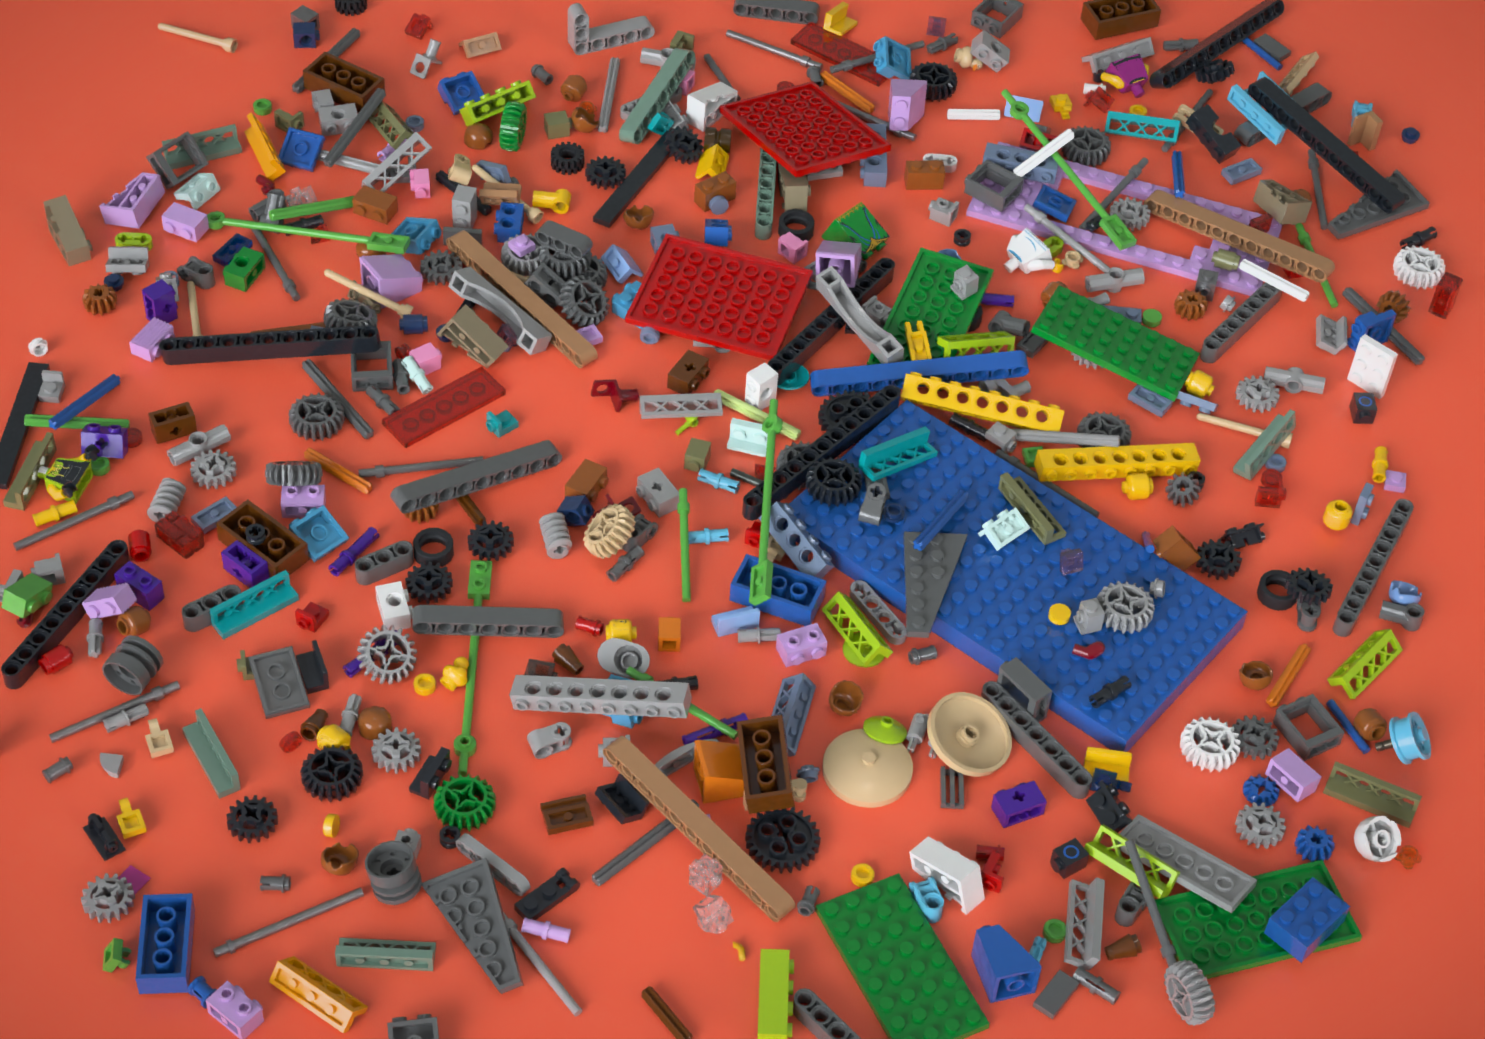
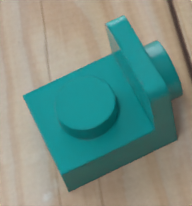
(660, 123)
(501, 423)

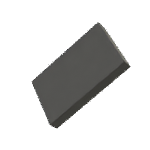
(279, 682)

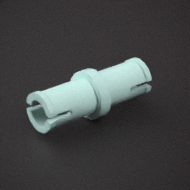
(417, 375)

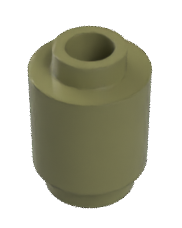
(1225, 259)

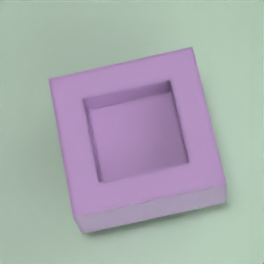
(521, 245)
(591, 334)
(1395, 481)

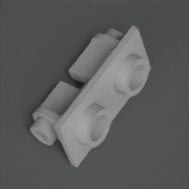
(673, 112)

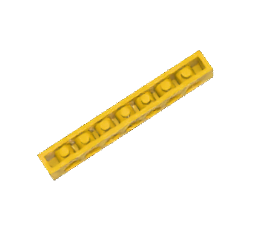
(931, 399)
(1115, 461)

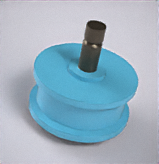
(1408, 738)

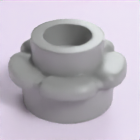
(1228, 303)
(1157, 588)

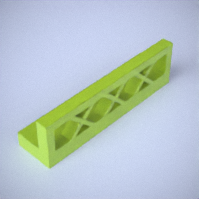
(976, 340)
(862, 624)
(1366, 653)
(1124, 867)

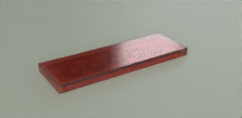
(835, 50)
(443, 407)

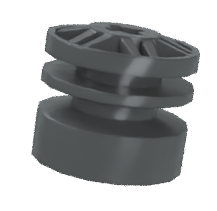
(132, 665)
(393, 872)

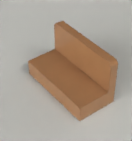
(481, 45)
(1365, 130)
(500, 192)

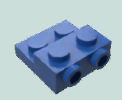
(459, 90)
(1373, 325)

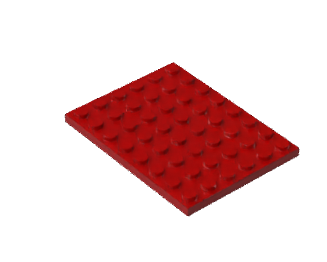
(805, 129)
(719, 297)

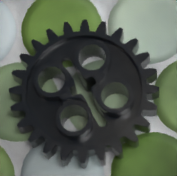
(838, 408)
(782, 839)

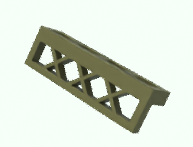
(392, 120)
(27, 477)
(1031, 508)
(1371, 797)

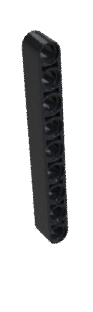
(63, 615)

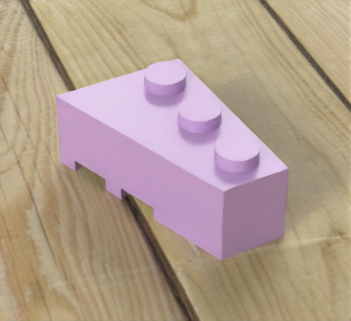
(135, 202)

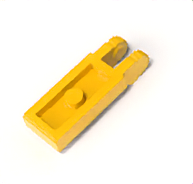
(917, 342)

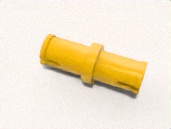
(1380, 464)
(54, 513)

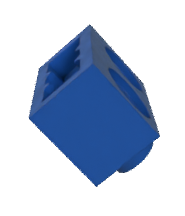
(510, 221)
(717, 232)

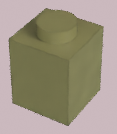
(557, 124)
(697, 455)

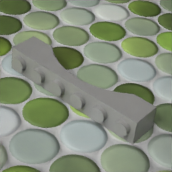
(475, 288)
(839, 296)

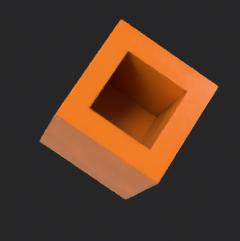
(669, 634)

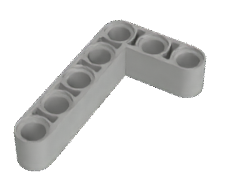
(589, 40)

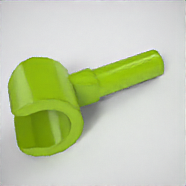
(691, 421)

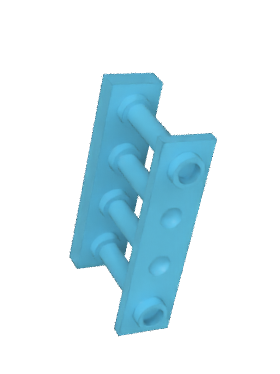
(1255, 113)

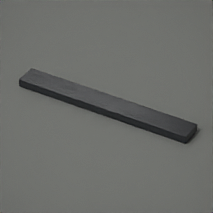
(633, 184)
(15, 429)

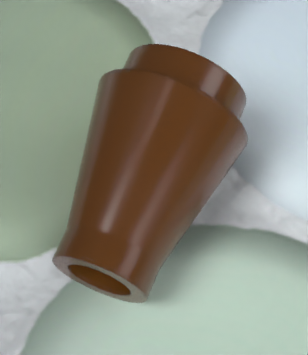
(566, 658)
(313, 724)
(1124, 948)

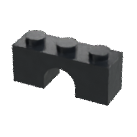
(1220, 146)

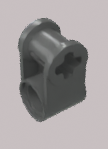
(198, 272)
(873, 507)
(643, 532)
(1307, 615)
(1130, 906)

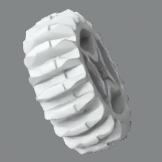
(1419, 267)
(1210, 737)

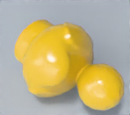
(455, 674)

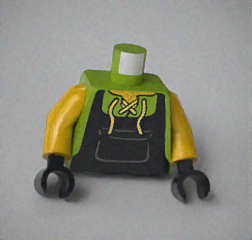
(69, 476)

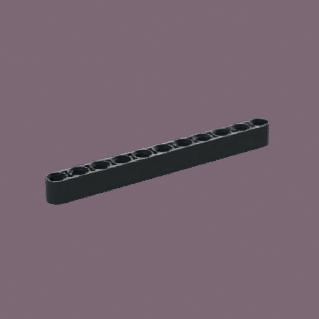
(1216, 44)
(1326, 145)
(829, 322)
(270, 345)
(830, 444)

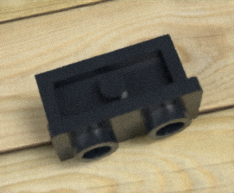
(431, 774)
(623, 800)

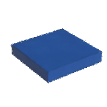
(301, 149)
(1054, 203)

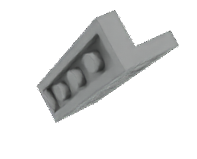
(1103, 58)
(393, 161)
(680, 405)
(1089, 926)

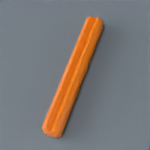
(847, 92)
(338, 471)
(1288, 675)

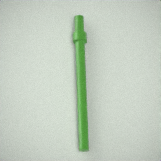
(1305, 240)
(683, 509)
(699, 713)

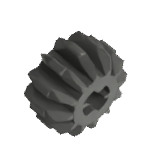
(1187, 496)

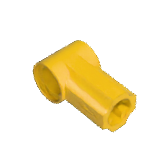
(557, 201)

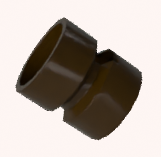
(714, 137)

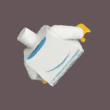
(1030, 254)

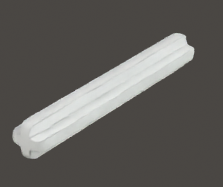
(1044, 153)
(1274, 280)

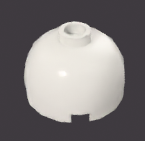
(1377, 839)

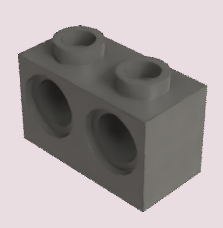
(546, 285)

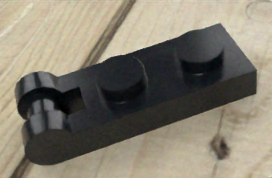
(547, 895)

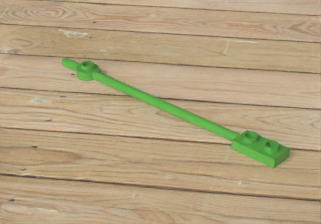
(1110, 224)
(377, 241)
(762, 572)
(478, 589)

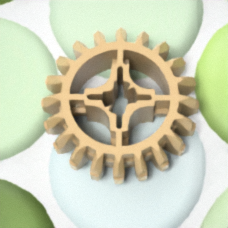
(609, 531)

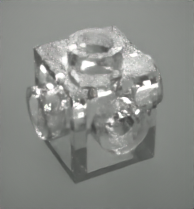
(300, 196)
(705, 874)
(713, 914)

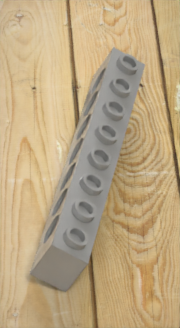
(601, 696)

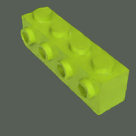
(492, 105)
(773, 994)

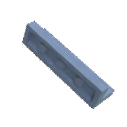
(797, 708)

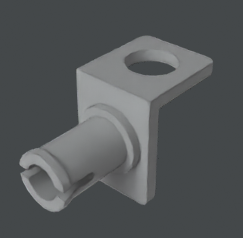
(426, 58)

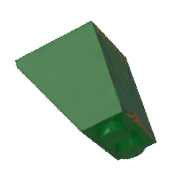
(858, 226)

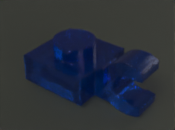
(1109, 778)

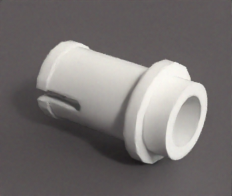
(1087, 87)

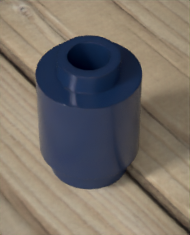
(413, 324)

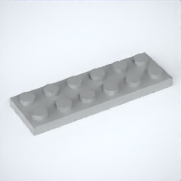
(1198, 869)

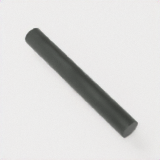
(745, 477)

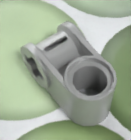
(548, 740)

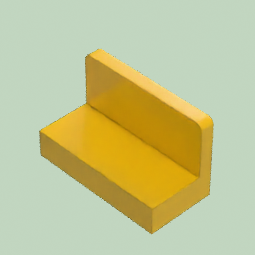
(837, 21)
(712, 162)
(1108, 760)

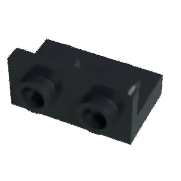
(1109, 808)

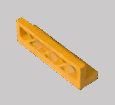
(264, 149)
(317, 993)

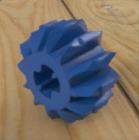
(1314, 844)

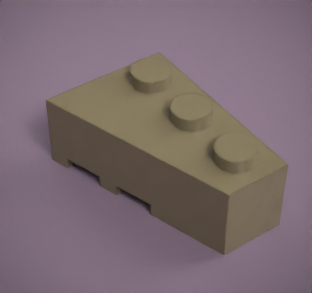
(793, 190)
(1282, 202)
(67, 231)

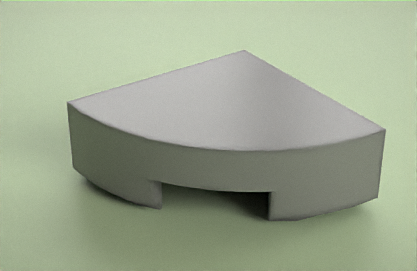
(111, 763)

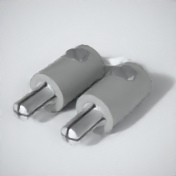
(917, 731)

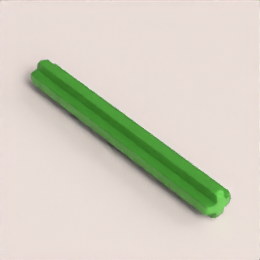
(311, 208)
(38, 420)

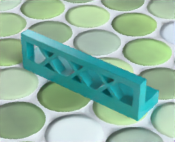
(1143, 122)
(893, 450)
(253, 607)

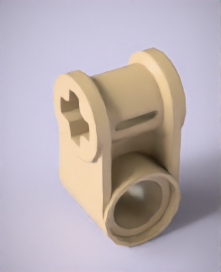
(460, 170)

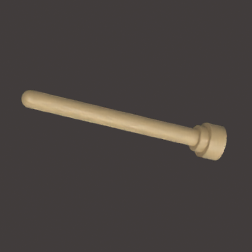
(228, 44)
(533, 214)
(193, 309)
(400, 309)
(1238, 427)

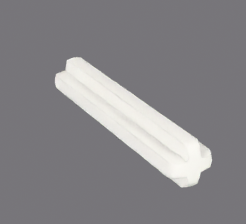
(973, 114)

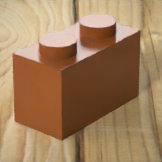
(924, 175)
(717, 185)
(375, 204)
(587, 480)
(1176, 549)

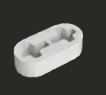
(950, 162)

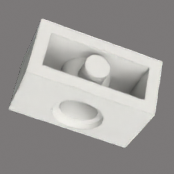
(761, 386)
(393, 605)

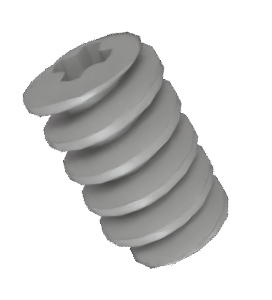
(167, 499)
(555, 535)

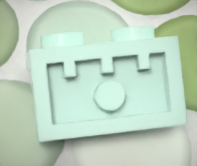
(198, 189)
(747, 437)
(1005, 529)

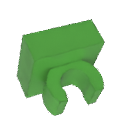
(113, 955)

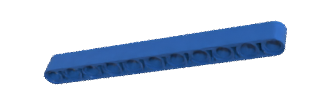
(957, 369)

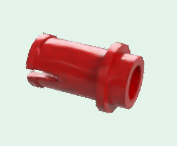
(590, 626)
(988, 850)

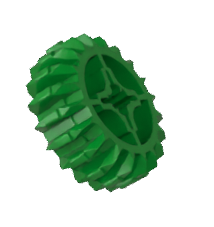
(513, 126)
(461, 794)

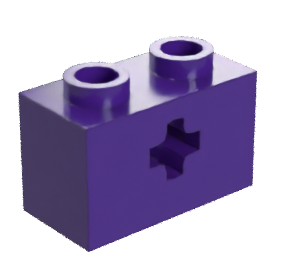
(160, 301)
(110, 440)
(244, 564)
(143, 584)
(1018, 804)

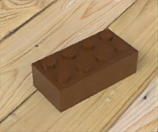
(1119, 17)
(345, 80)
(281, 547)
(765, 764)

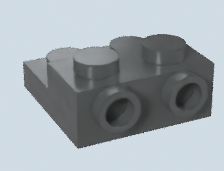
(421, 1028)

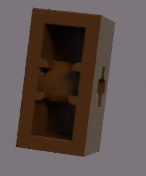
(688, 373)
(172, 422)

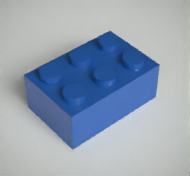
(1307, 919)

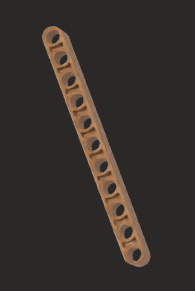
(1240, 236)
(563, 337)
(699, 828)

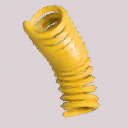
(739, 950)

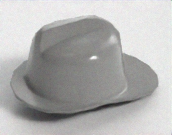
(618, 654)

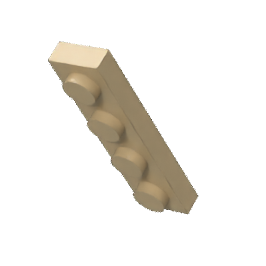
(1298, 72)

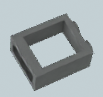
(1012, 9)
(162, 168)
(1012, 183)
(381, 378)
(1025, 688)
(1314, 746)

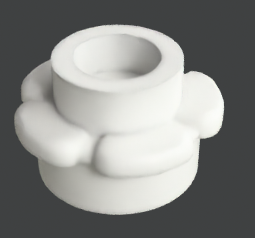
(38, 347)

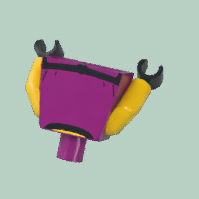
(1126, 75)

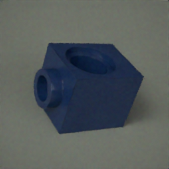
(305, 35)
(576, 510)

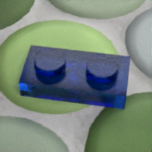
(230, 248)

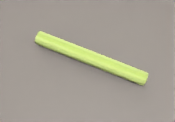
(755, 413)

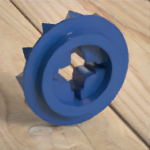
(1268, 796)

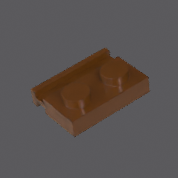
(566, 814)

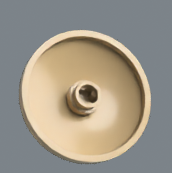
(969, 734)
(866, 770)

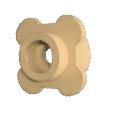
(1072, 259)

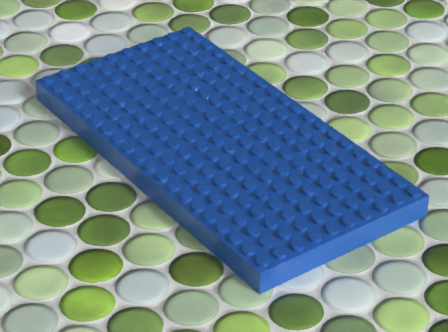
(1004, 596)

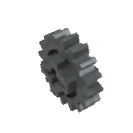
(440, 266)
(1255, 737)

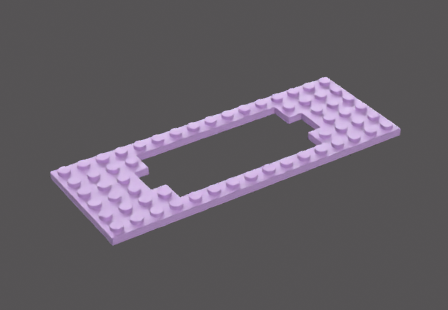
(1017, 218)

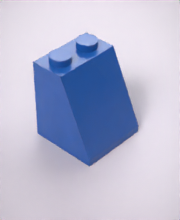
(1003, 964)

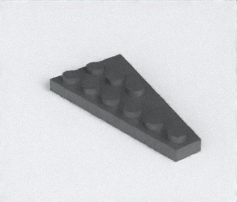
(1367, 214)
(928, 578)
(475, 913)

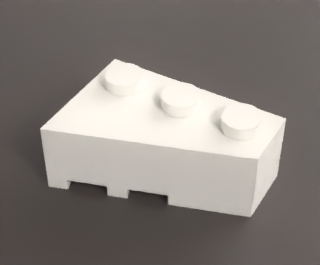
(705, 103)
(951, 871)

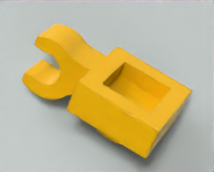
(1062, 104)
(130, 822)

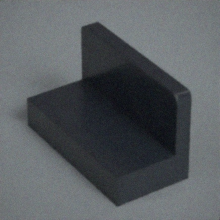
(313, 670)

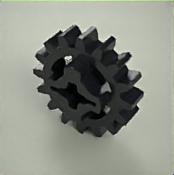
(1214, 71)
(683, 145)
(605, 172)
(490, 541)
(1218, 559)
(429, 582)
(1308, 586)
(252, 819)

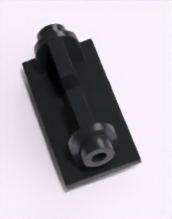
(1250, 532)
(103, 837)

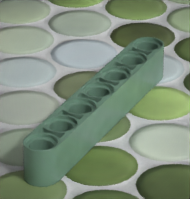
(657, 95)
(765, 196)

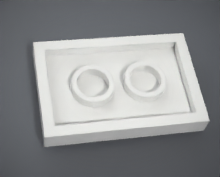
(1372, 366)

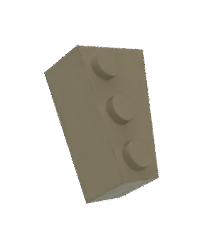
(474, 336)

